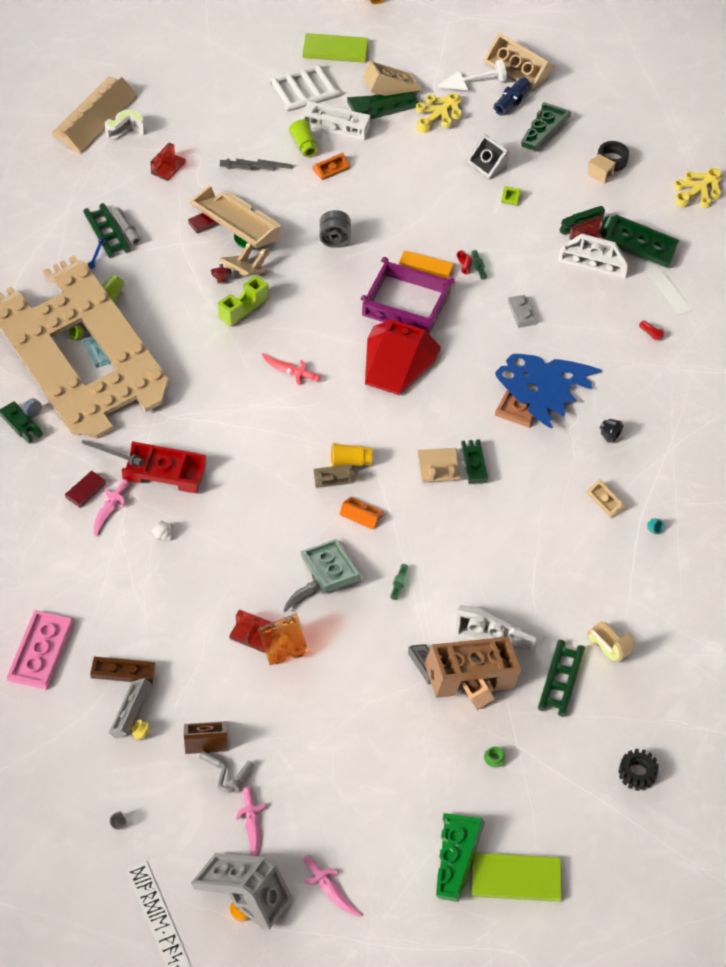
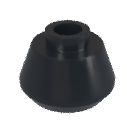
(611, 429)

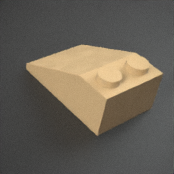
(389, 80)

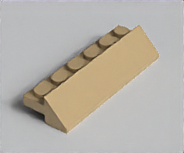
(90, 116)

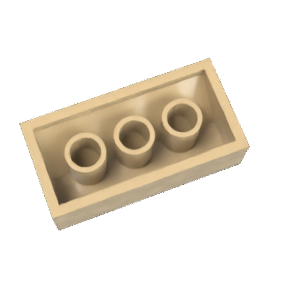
(519, 61)

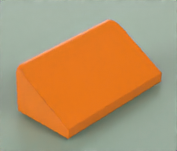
(331, 166)
(361, 512)

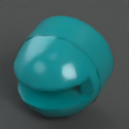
(655, 525)

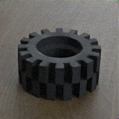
(638, 759)

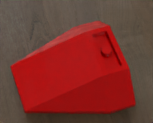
(398, 355)

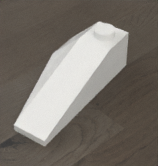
(478, 625)

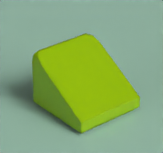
(511, 195)

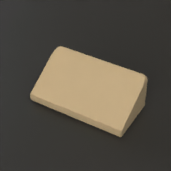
(606, 499)

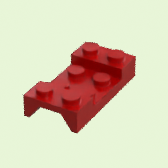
(166, 466)

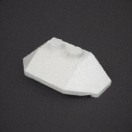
(594, 255)

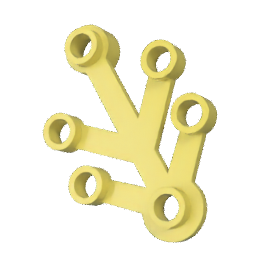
(451, 100)
(712, 176)

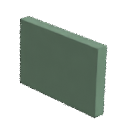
(330, 565)

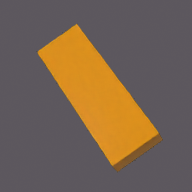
(426, 264)

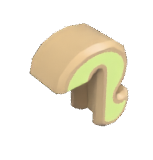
(610, 642)

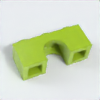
(253, 295)

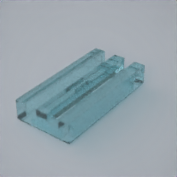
(87, 345)

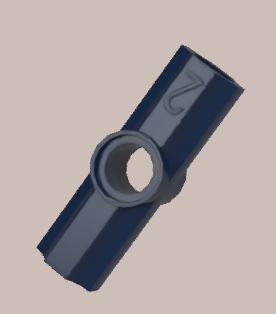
(512, 96)

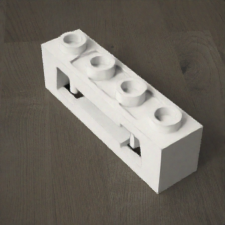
(336, 120)

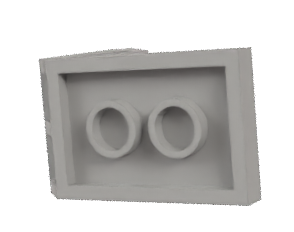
(251, 883)

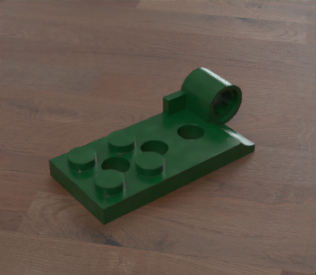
(616, 225)

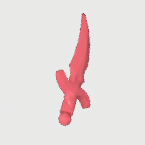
(291, 369)

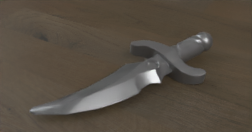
(301, 593)

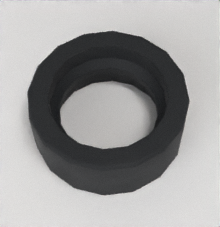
(616, 148)

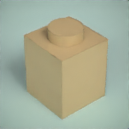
(601, 168)

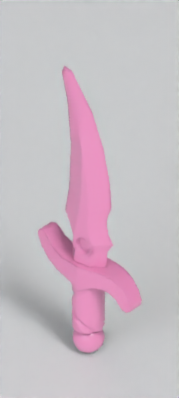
(110, 505)
(252, 821)
(330, 887)

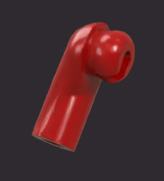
(465, 260)
(655, 333)

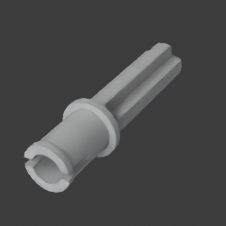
(128, 230)

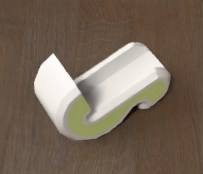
(124, 120)

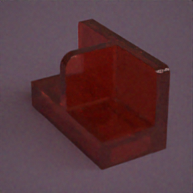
(166, 163)
(247, 631)

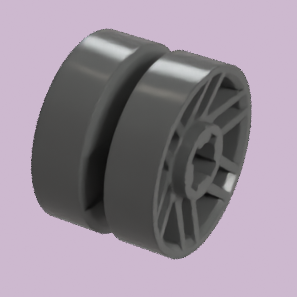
(335, 229)

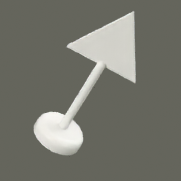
(458, 82)

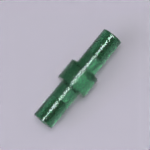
(479, 264)
(399, 582)

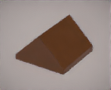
(206, 737)

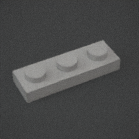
(130, 708)

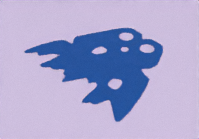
(548, 378)

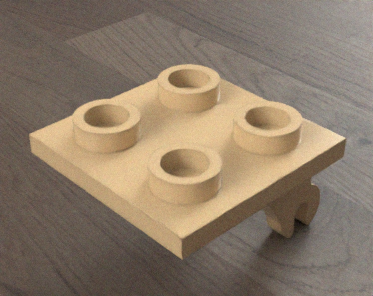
(240, 262)
(438, 464)

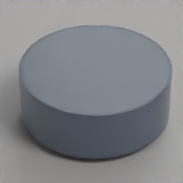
(32, 407)

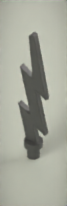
(247, 164)
(134, 460)

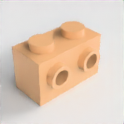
(478, 691)

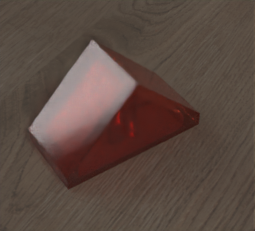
(588, 227)

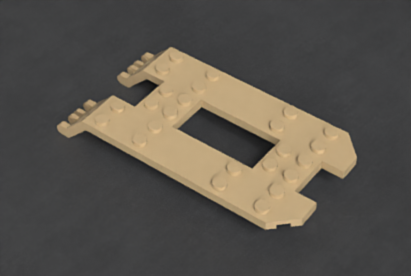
(85, 301)

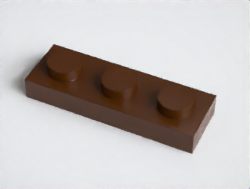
(122, 669)

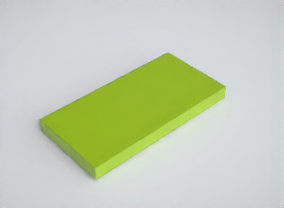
(335, 47)
(516, 877)

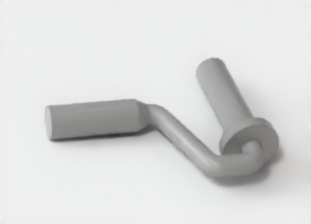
(232, 785)

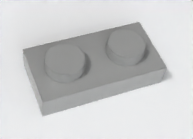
(521, 311)

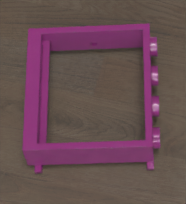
(384, 313)

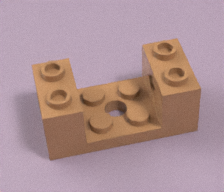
(452, 663)

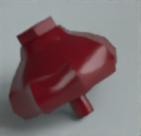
(221, 273)

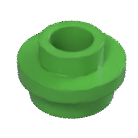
(497, 752)

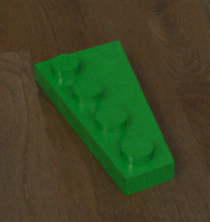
(458, 849)

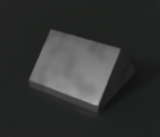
(488, 157)

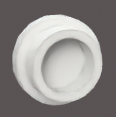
(162, 531)

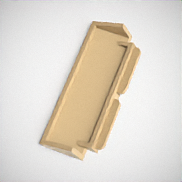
(237, 217)

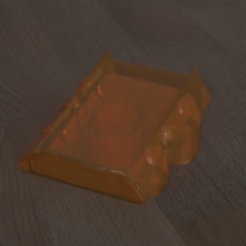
(283, 639)

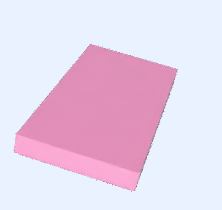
(40, 649)

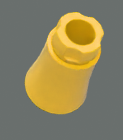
(350, 454)

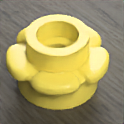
(140, 729)

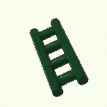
(110, 222)
(566, 688)

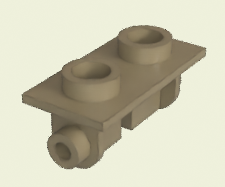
(333, 475)

